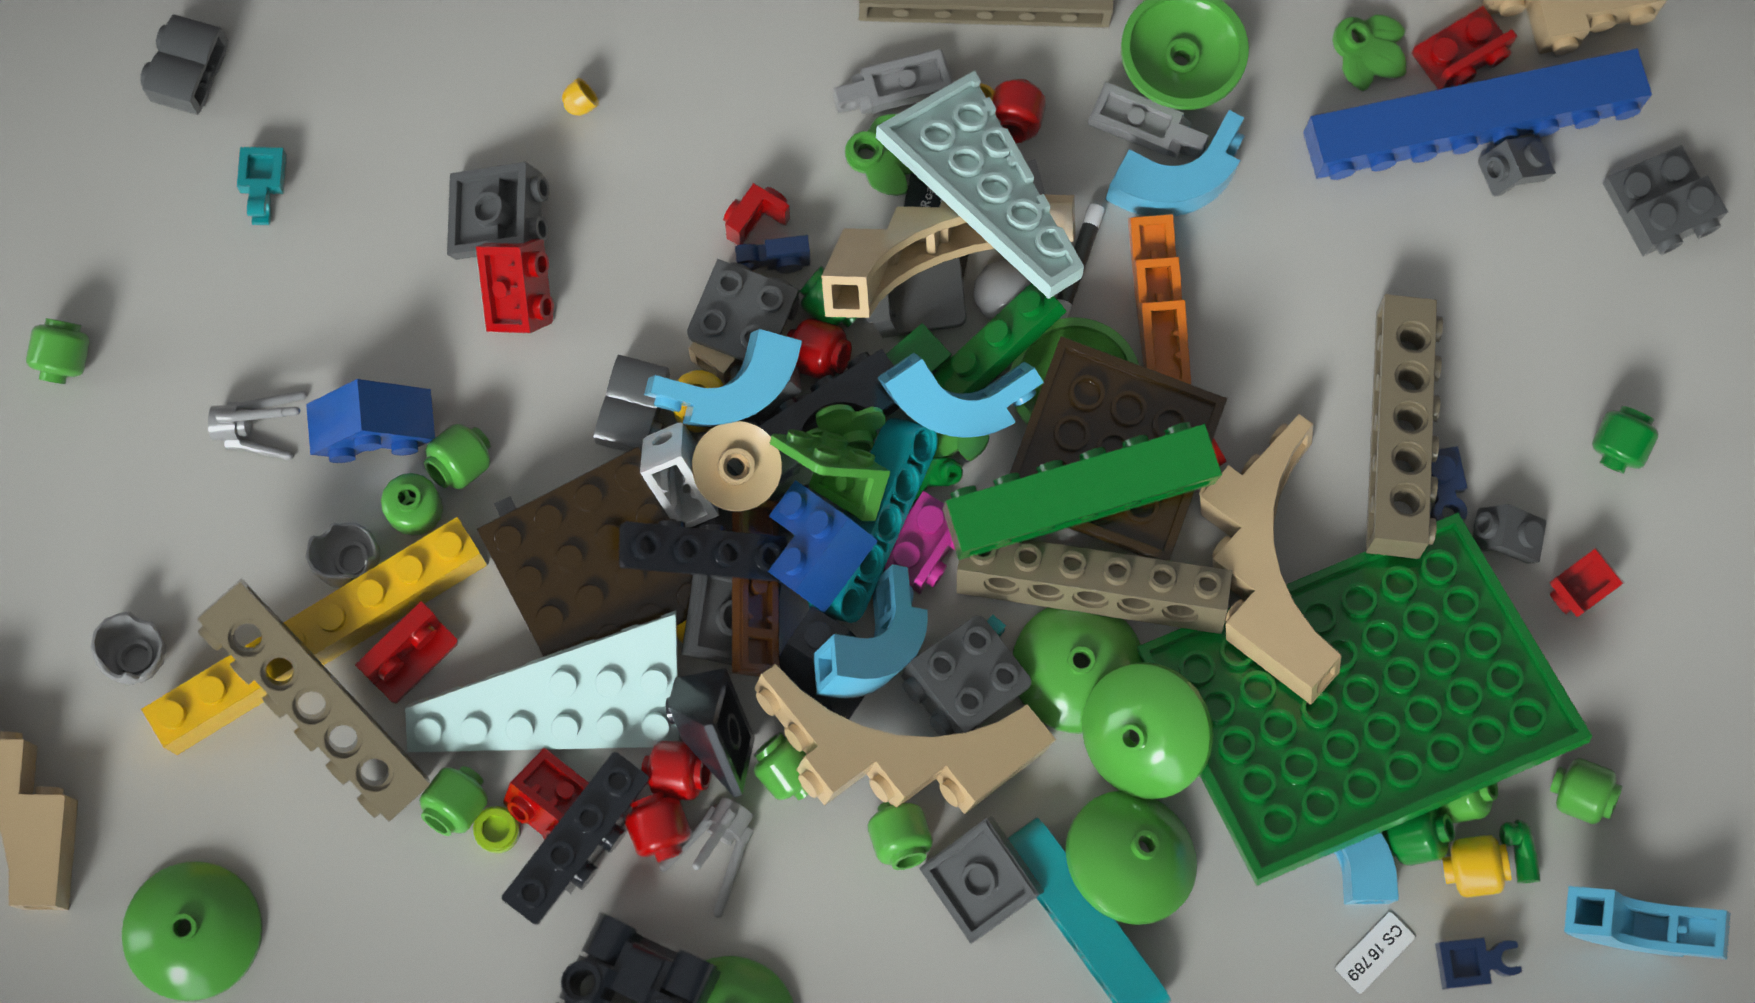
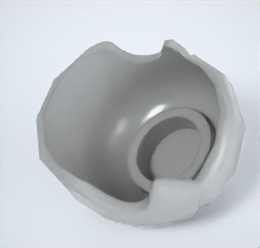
(997, 287)
(342, 553)
(128, 648)

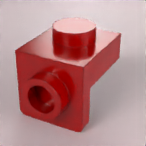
(745, 214)
(1584, 583)

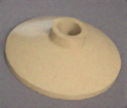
(758, 458)

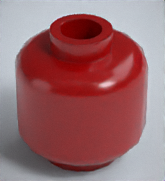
(1019, 108)
(822, 348)
(675, 771)
(658, 826)

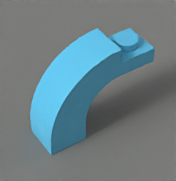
(1163, 190)
(760, 380)
(958, 414)
(862, 665)
(1368, 872)
(1644, 926)

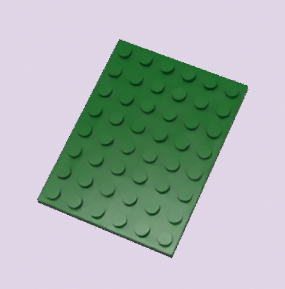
(1427, 704)

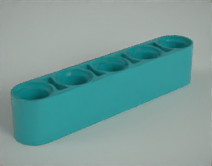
(907, 452)
(1090, 933)

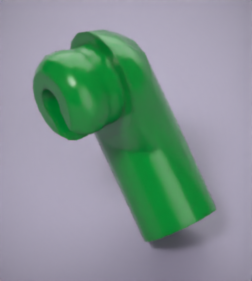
(941, 473)
(1525, 850)

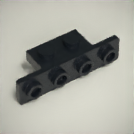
(699, 550)
(577, 840)

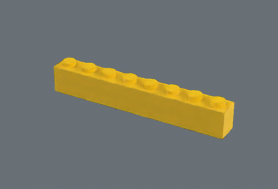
(325, 628)

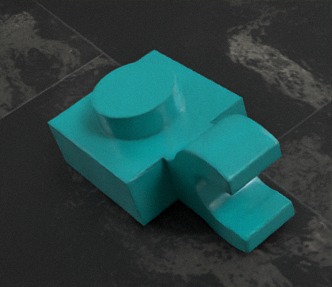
(259, 175)

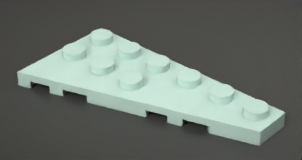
(980, 173)
(576, 698)

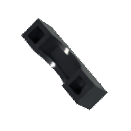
(855, 387)

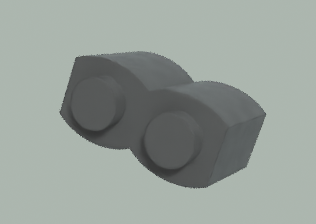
(184, 64)
(626, 412)

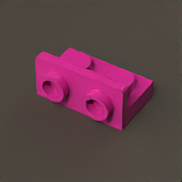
(923, 543)

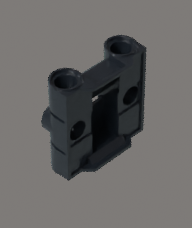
(636, 969)

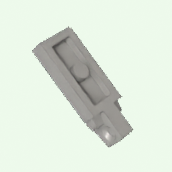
(894, 83)
(1146, 123)

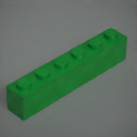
(1080, 491)

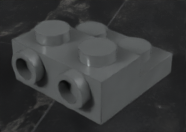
(1665, 201)
(495, 207)

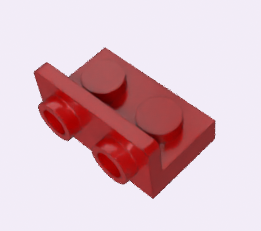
(1463, 48)
(515, 286)
(407, 653)
(543, 792)

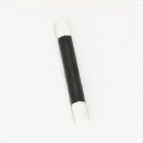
(1083, 248)

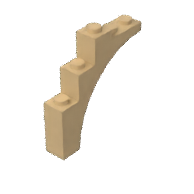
(1564, 24)
(875, 261)
(1268, 621)
(899, 765)
(34, 830)

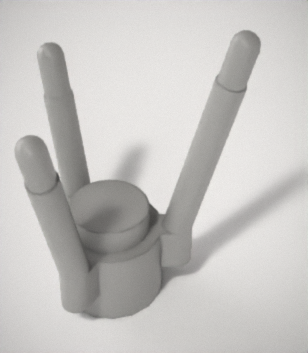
(235, 420)
(726, 823)

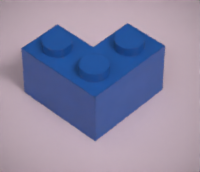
(368, 418)
(824, 547)

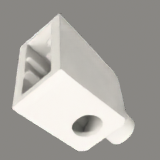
(667, 468)

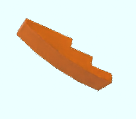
(1159, 296)

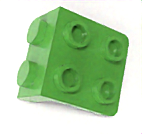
(839, 471)

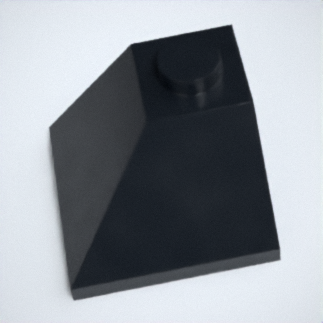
(798, 659)
(713, 725)

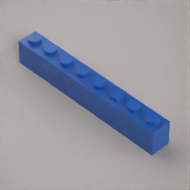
(1477, 114)

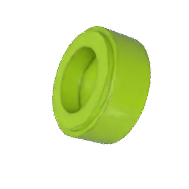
(496, 829)

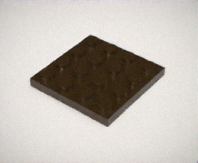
(1101, 402)
(565, 558)

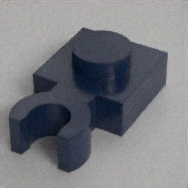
(778, 254)
(1451, 480)
(1469, 963)

